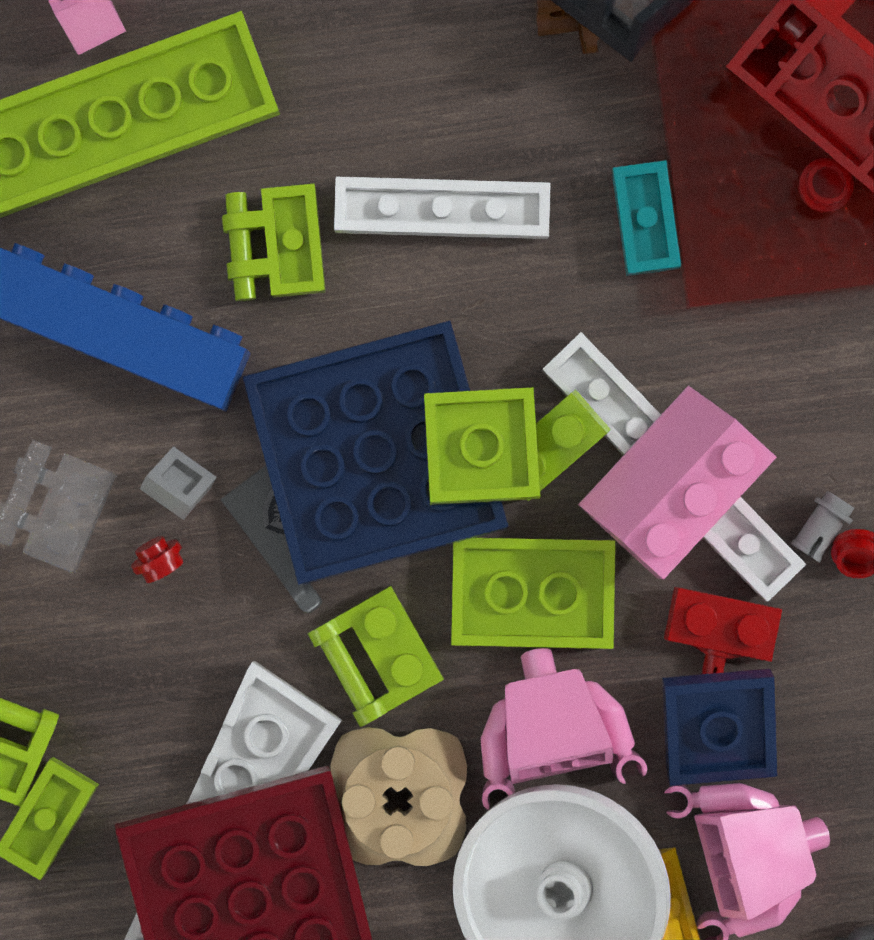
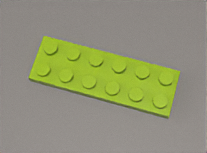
(130, 112)

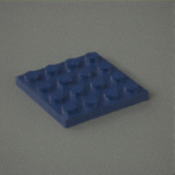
(352, 453)

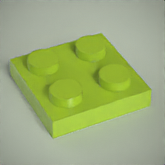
(482, 446)

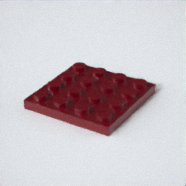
(247, 866)

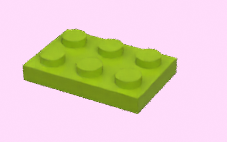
(533, 593)

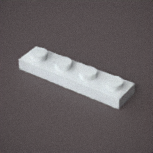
(442, 207)

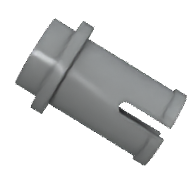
(823, 525)

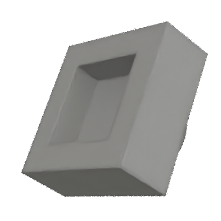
(178, 483)

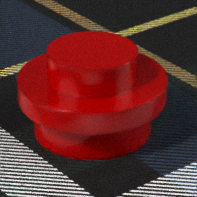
(825, 185)
(854, 553)
(157, 559)

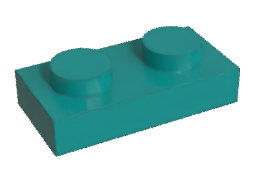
(646, 218)

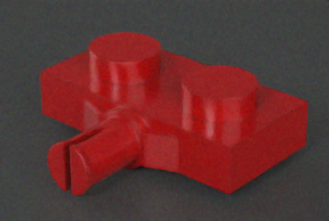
(722, 627)

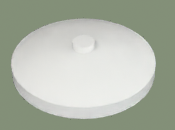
(560, 869)

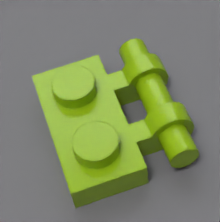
(291, 242)

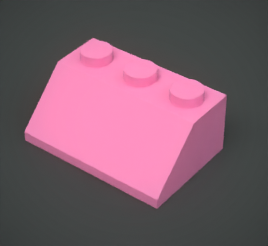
(676, 482)

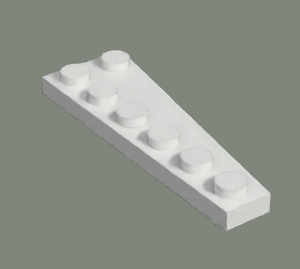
(264, 738)

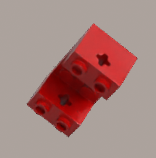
(796, 63)

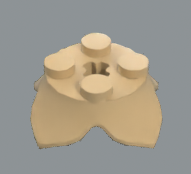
(424, 762)

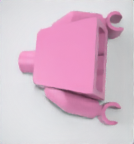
(553, 728)
(753, 855)

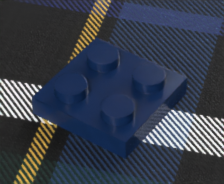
(720, 727)

